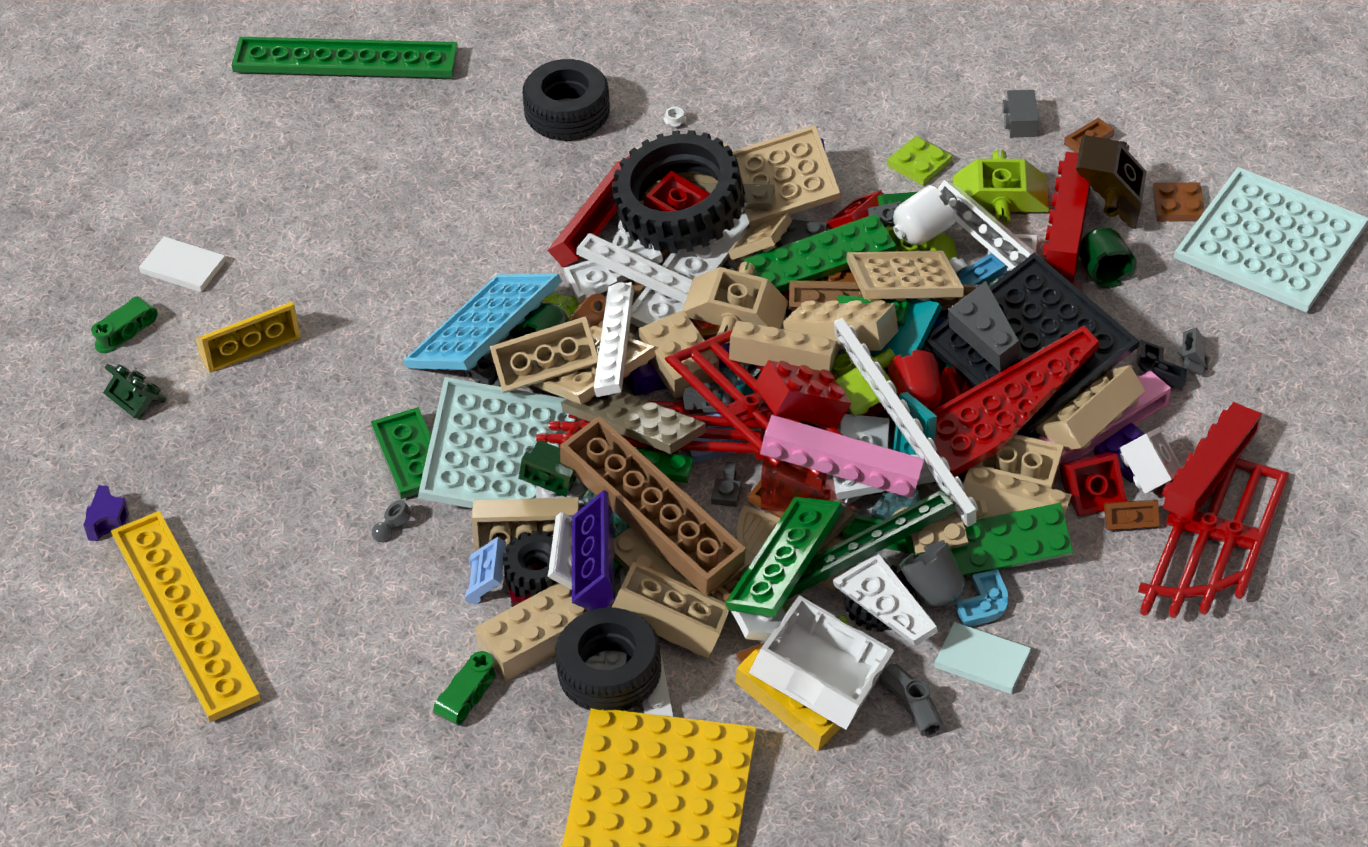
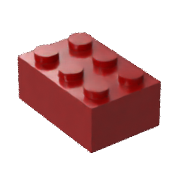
(802, 393)

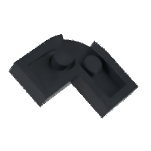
(1151, 358)

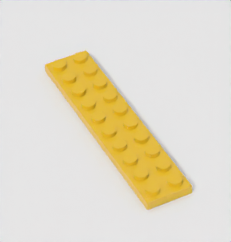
(185, 617)

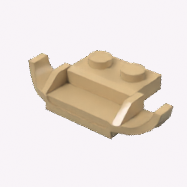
(949, 529)

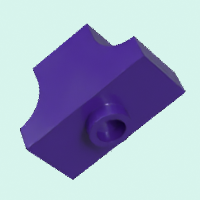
(104, 514)

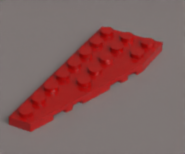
(995, 410)

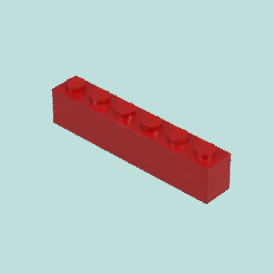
(589, 219)
(1211, 460)

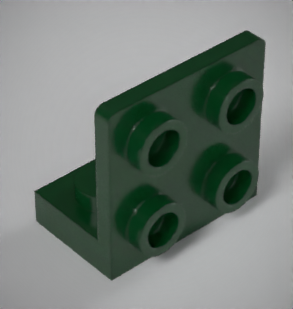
(544, 469)

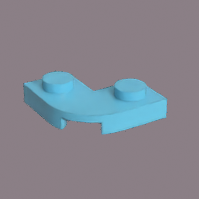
(989, 603)

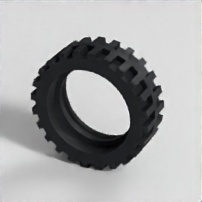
(691, 225)

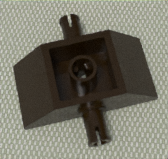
(1113, 175)

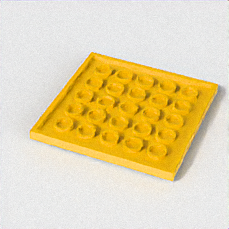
(659, 782)

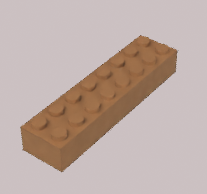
(653, 505)

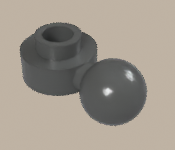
(395, 515)

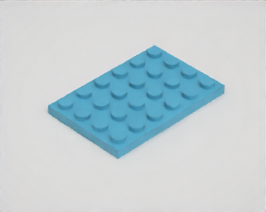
(483, 321)

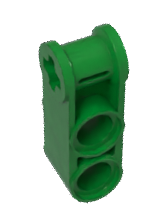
(123, 324)
(466, 688)

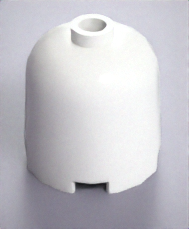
(922, 216)

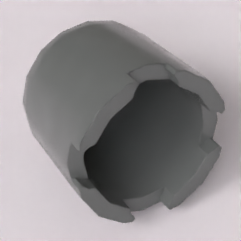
(934, 576)

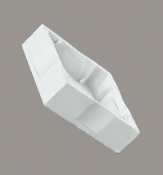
(821, 662)

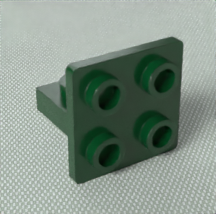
(131, 390)

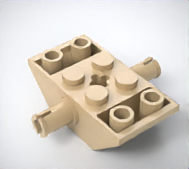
(733, 296)

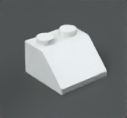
(1150, 460)

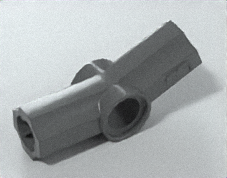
(907, 689)

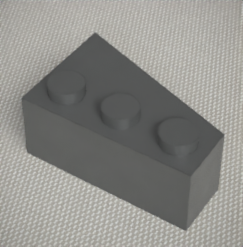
(985, 327)

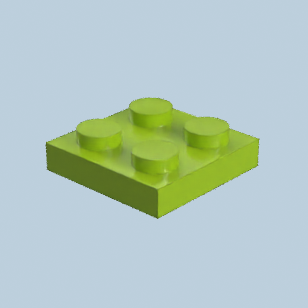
(919, 160)

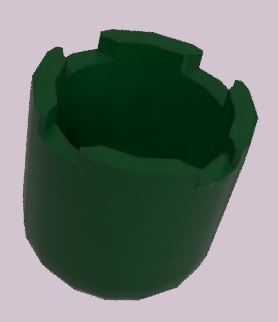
(1106, 257)
(543, 317)

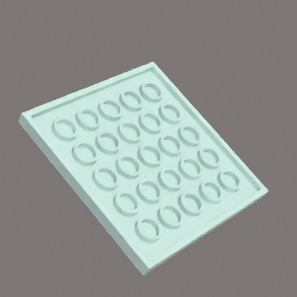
(1271, 239)
(481, 442)

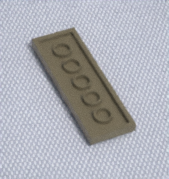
(640, 420)

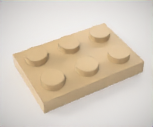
(760, 237)

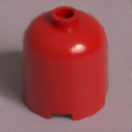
(917, 376)

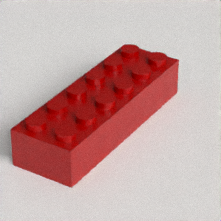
(1066, 218)

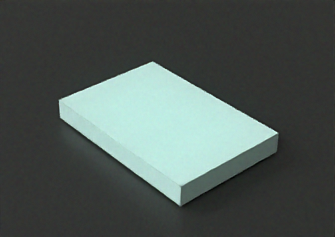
(982, 658)

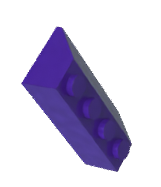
(593, 554)

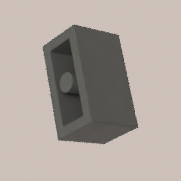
(1021, 113)

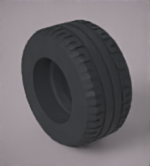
(570, 118)
(604, 631)

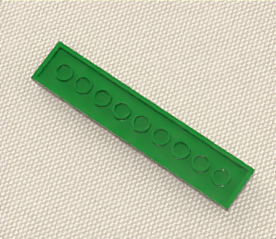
(345, 57)

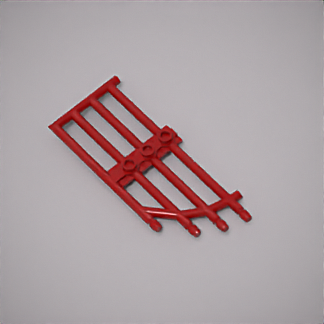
(744, 407)
(710, 446)
(1230, 532)

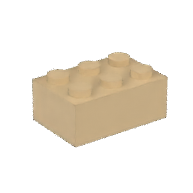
(671, 336)

